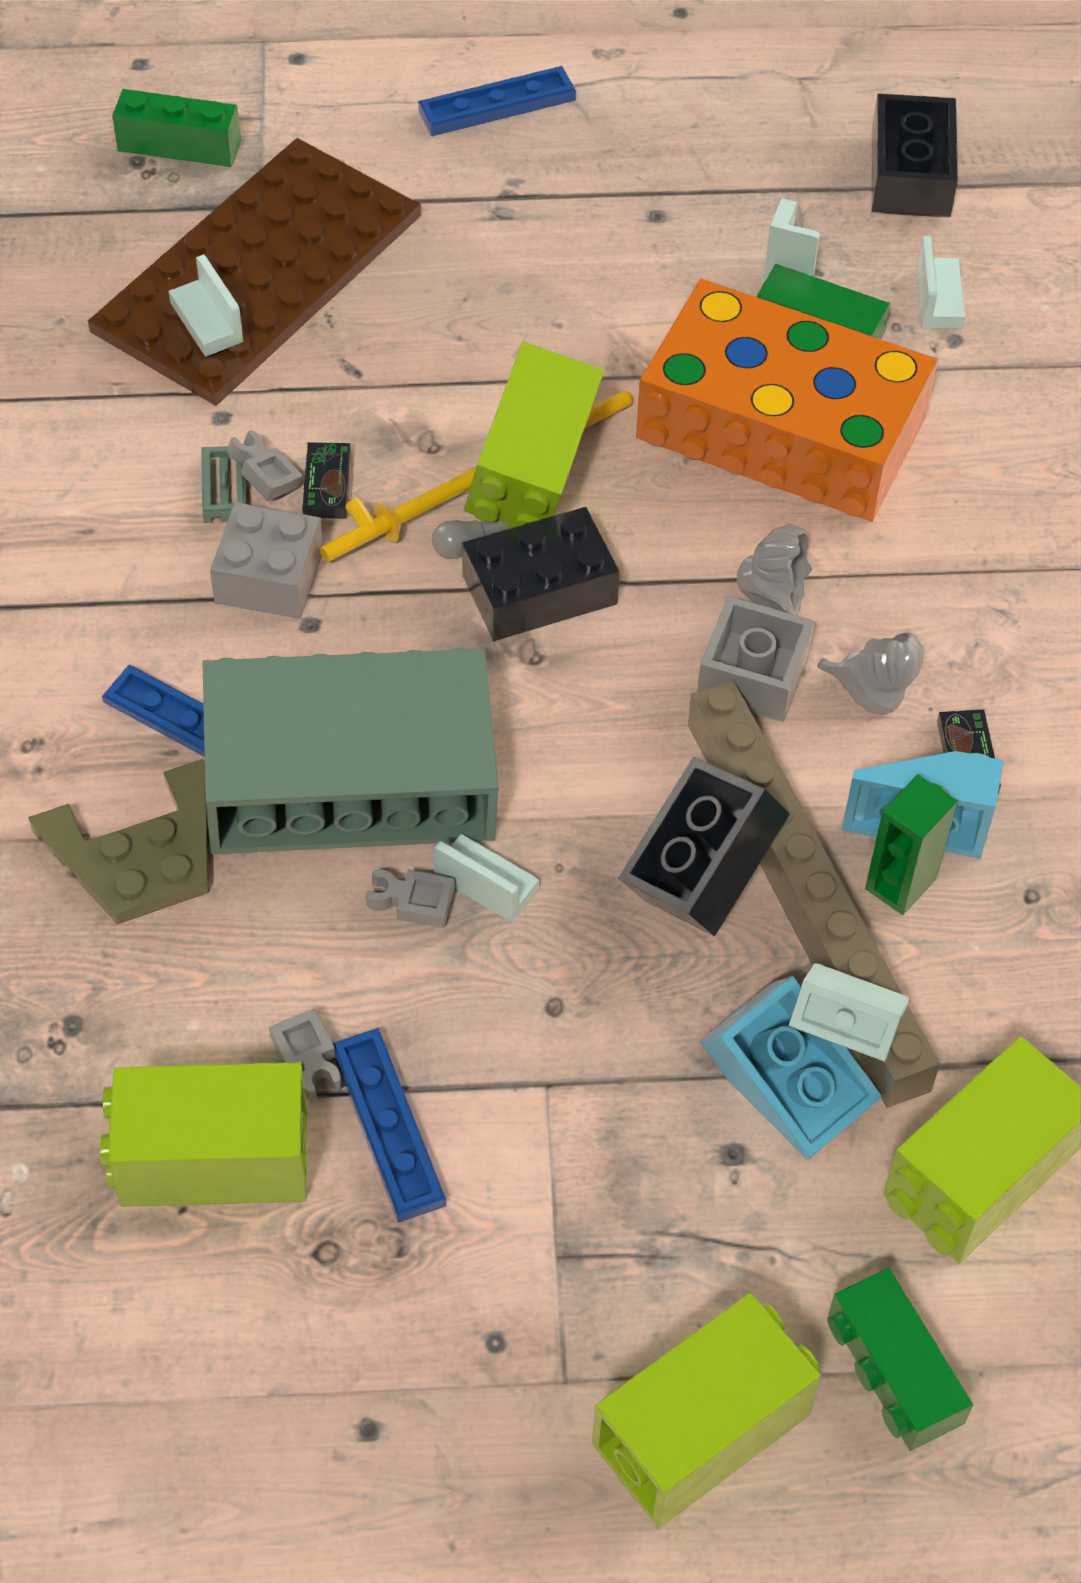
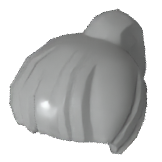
(777, 569)
(879, 672)

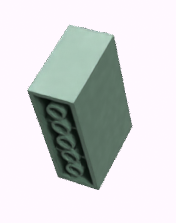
(348, 750)

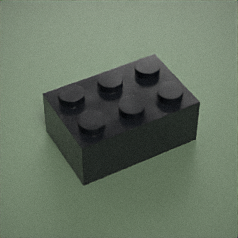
(914, 154)
(540, 573)
(704, 845)

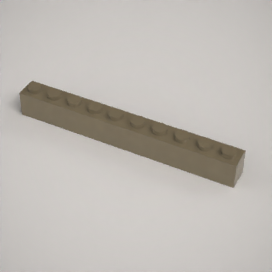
(810, 886)

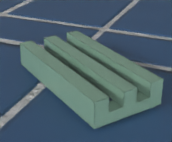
(224, 508)

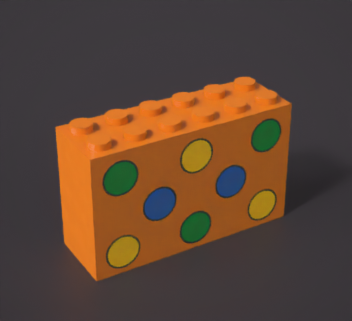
(785, 398)

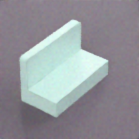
(790, 244)
(939, 289)
(208, 310)
(485, 876)
(848, 1011)

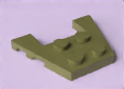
(144, 863)

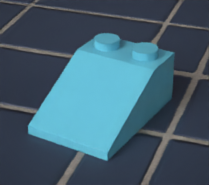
(967, 777)
(790, 1076)

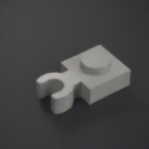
(265, 470)
(418, 899)
(307, 1042)

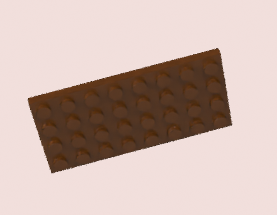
(281, 252)

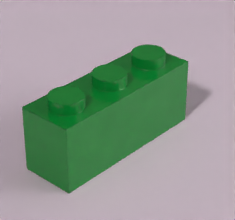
(176, 127)
(825, 301)
(910, 844)
(898, 1360)

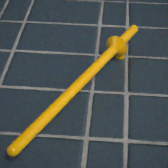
(389, 520)

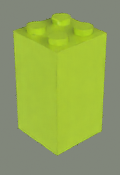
(533, 437)
(206, 1134)
(986, 1150)
(705, 1408)

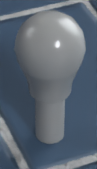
(450, 534)

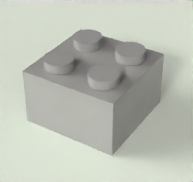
(266, 560)
(760, 652)

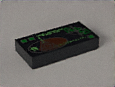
(326, 480)
(965, 732)

